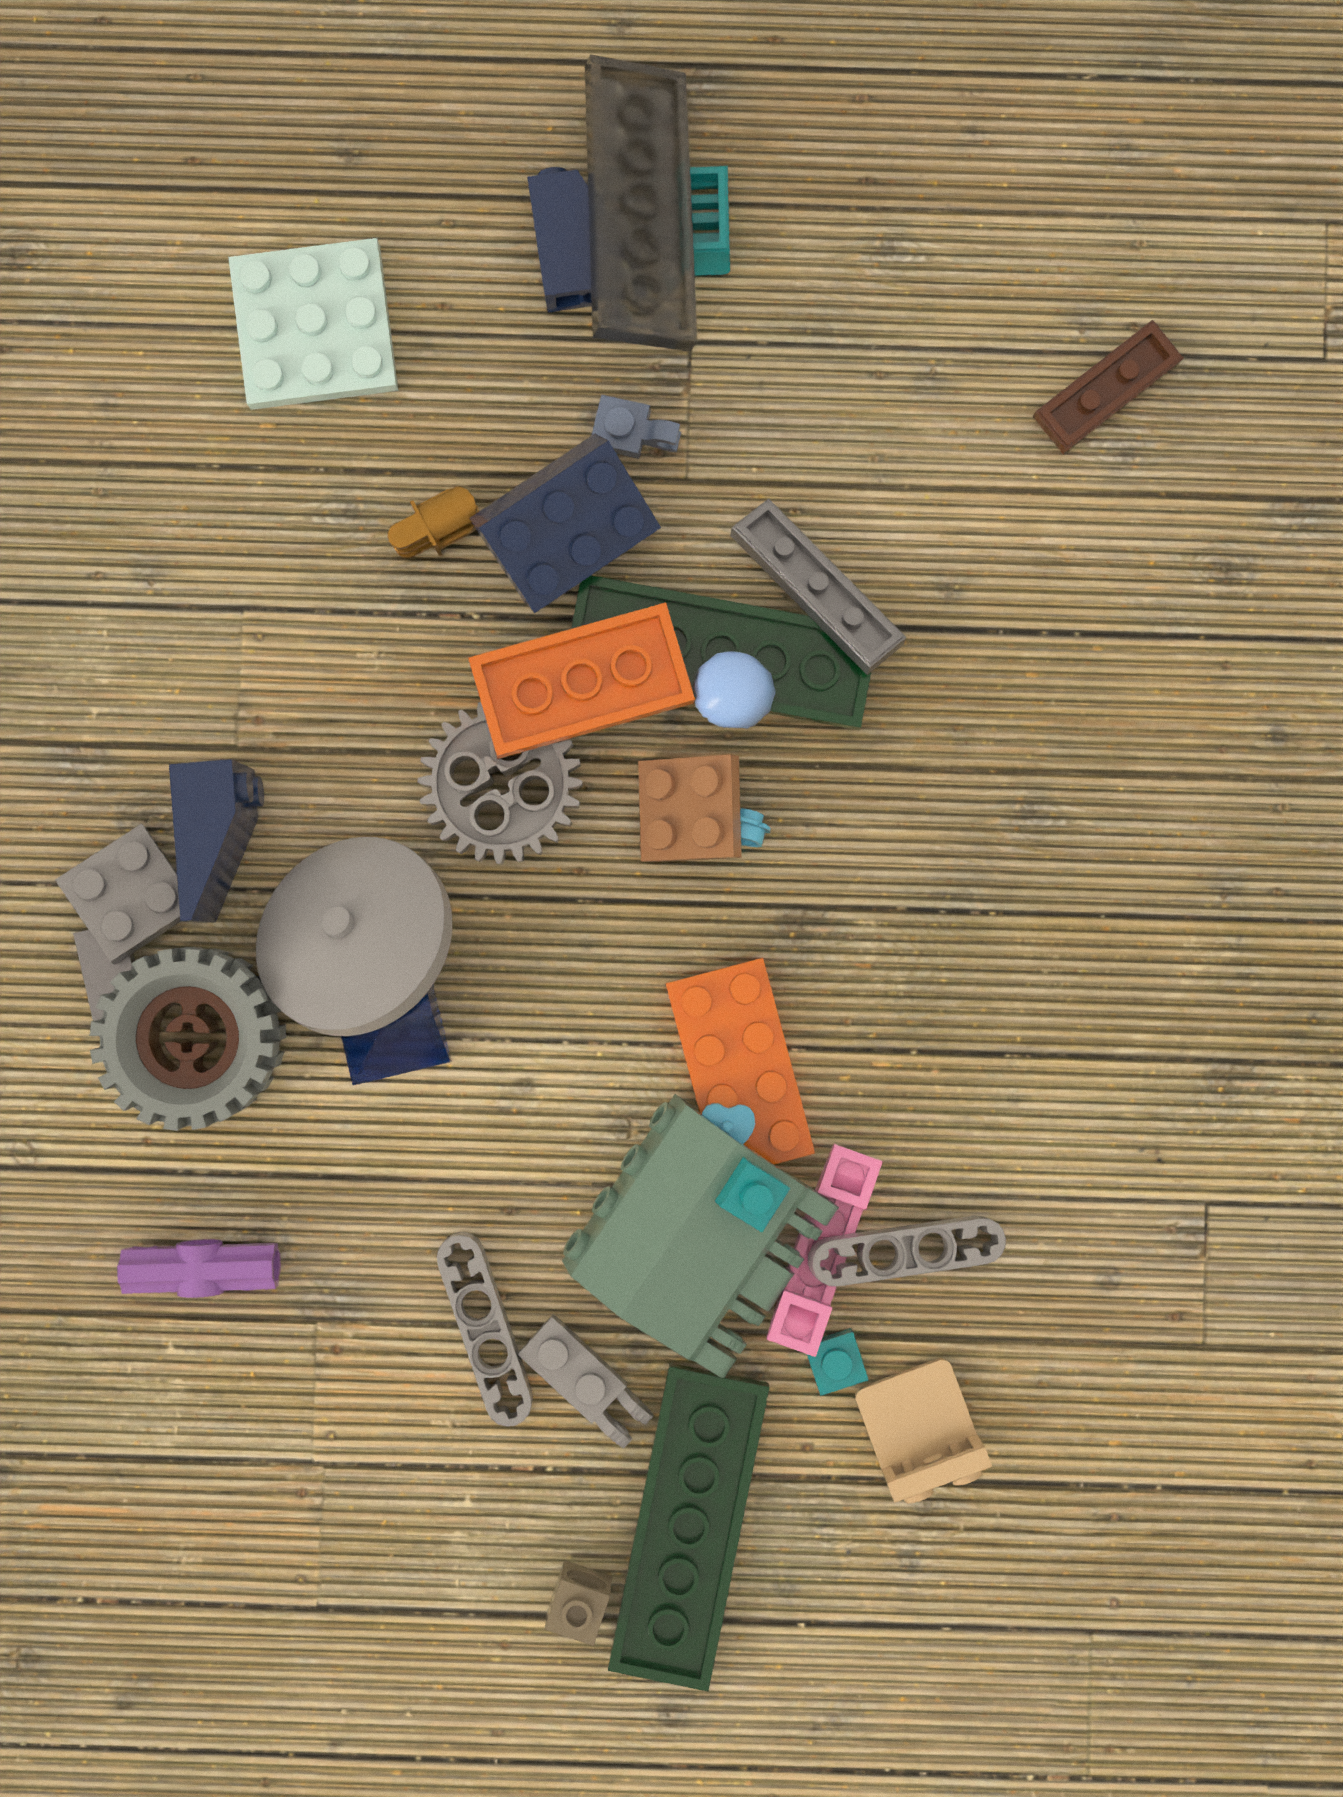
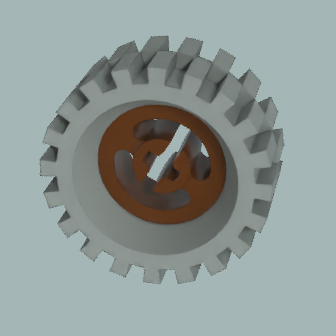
(189, 1092)

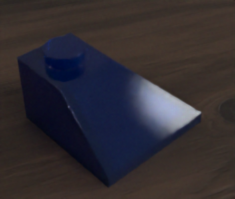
(400, 1047)

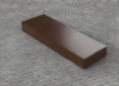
(1108, 387)

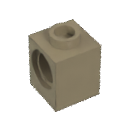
(578, 1603)

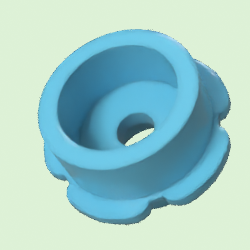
(752, 828)

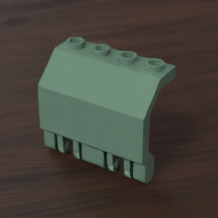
(675, 1257)

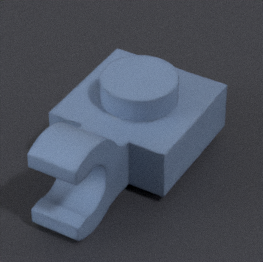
(629, 428)

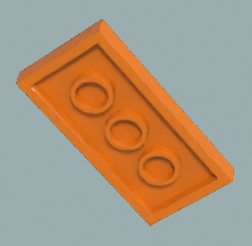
(581, 680)
(741, 1054)

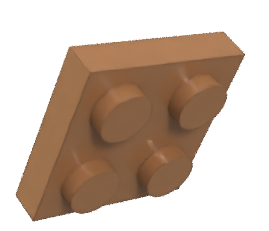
(690, 808)

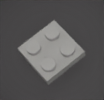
(124, 894)

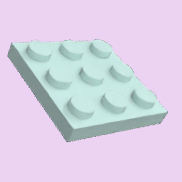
(313, 323)

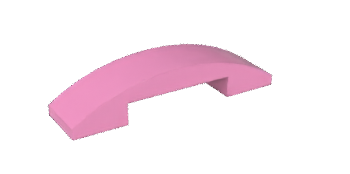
(806, 1302)

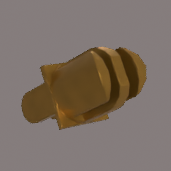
(435, 523)

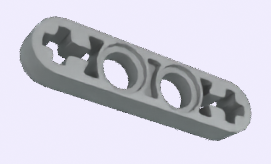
(906, 1246)
(477, 1330)

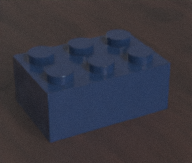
(565, 522)

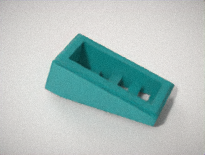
(711, 249)

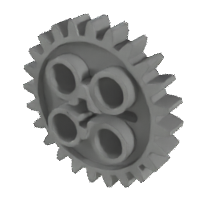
(522, 822)

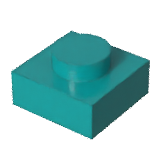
(752, 1194)
(837, 1363)

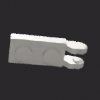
(582, 1378)

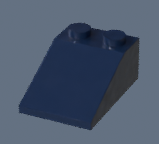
(212, 827)

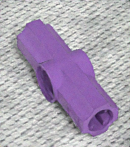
(199, 1268)

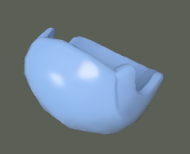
(733, 690)

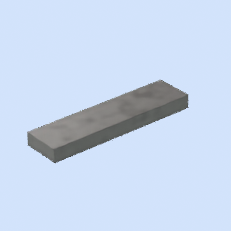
(818, 586)

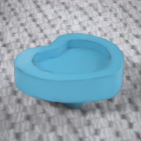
(735, 1121)

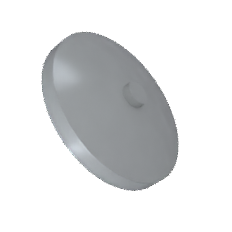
(354, 936)

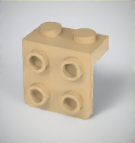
(921, 1431)

